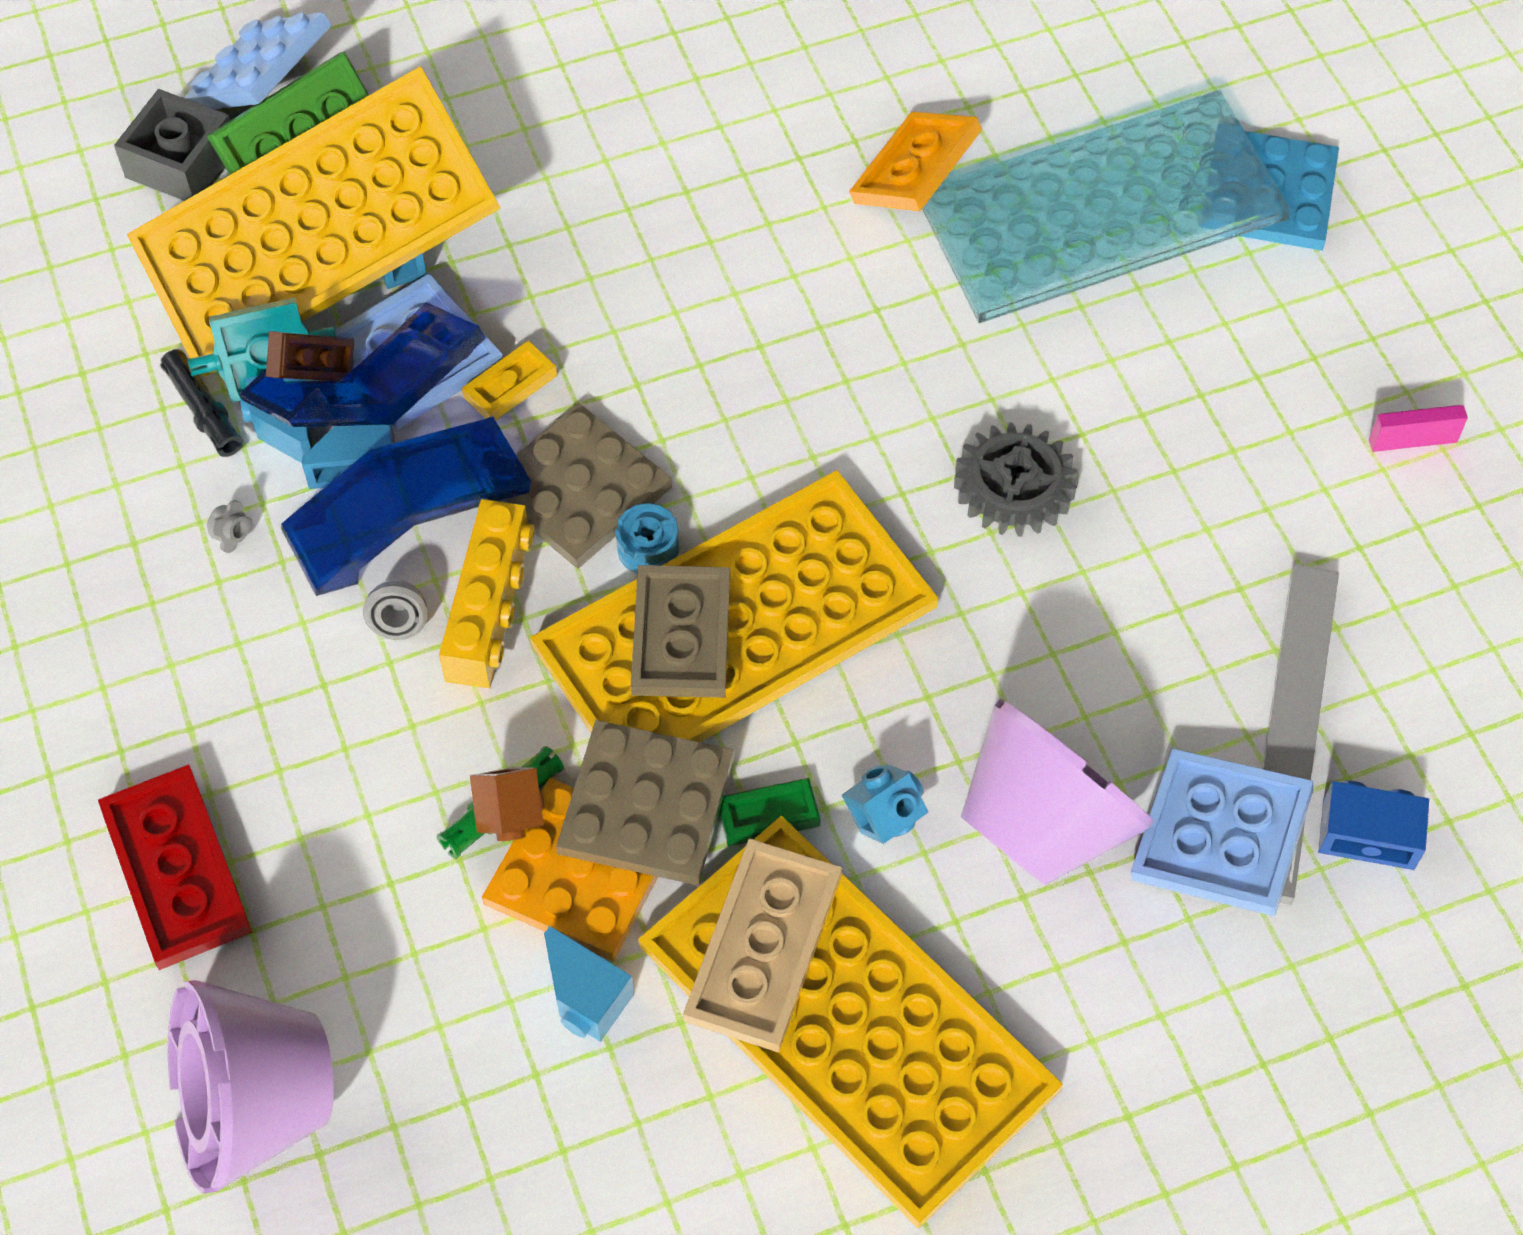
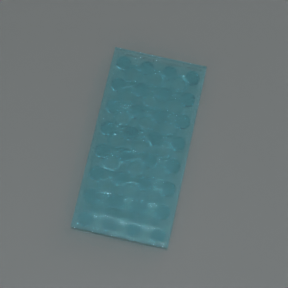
(1102, 205)

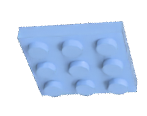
(257, 60)
(386, 317)
(1223, 831)

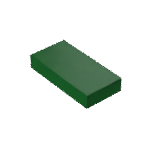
(752, 811)

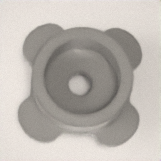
(229, 525)

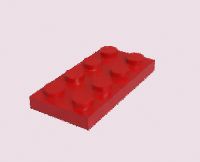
(174, 867)

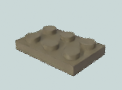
(681, 631)

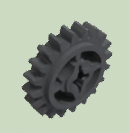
(1033, 496)

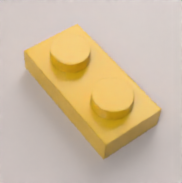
(509, 381)

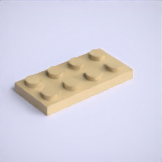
(763, 945)

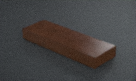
(309, 356)

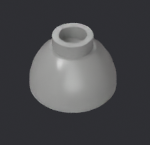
(395, 610)

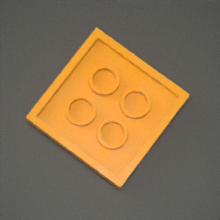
(572, 895)

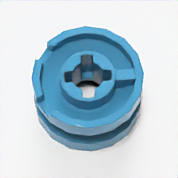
(643, 521)

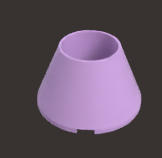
(1044, 799)
(246, 1080)

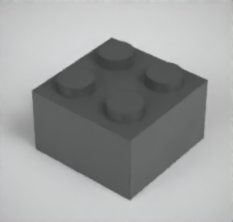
(170, 146)

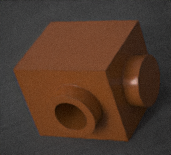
(507, 802)

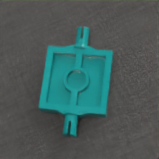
(243, 341)

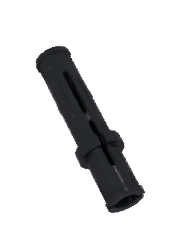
(209, 414)

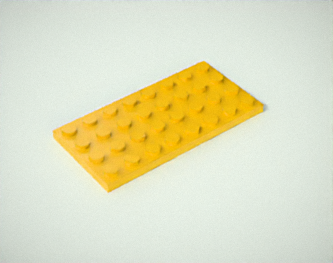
(317, 213)
(805, 594)
(879, 1044)

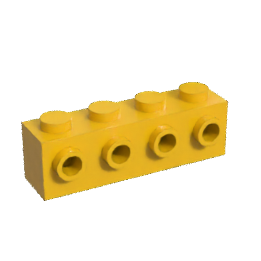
(485, 594)

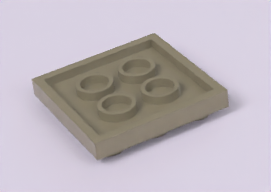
(584, 483)
(646, 802)

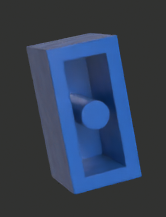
(1374, 825)

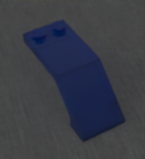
(379, 386)
(396, 490)

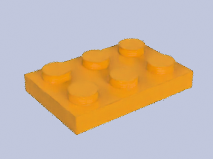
(915, 161)

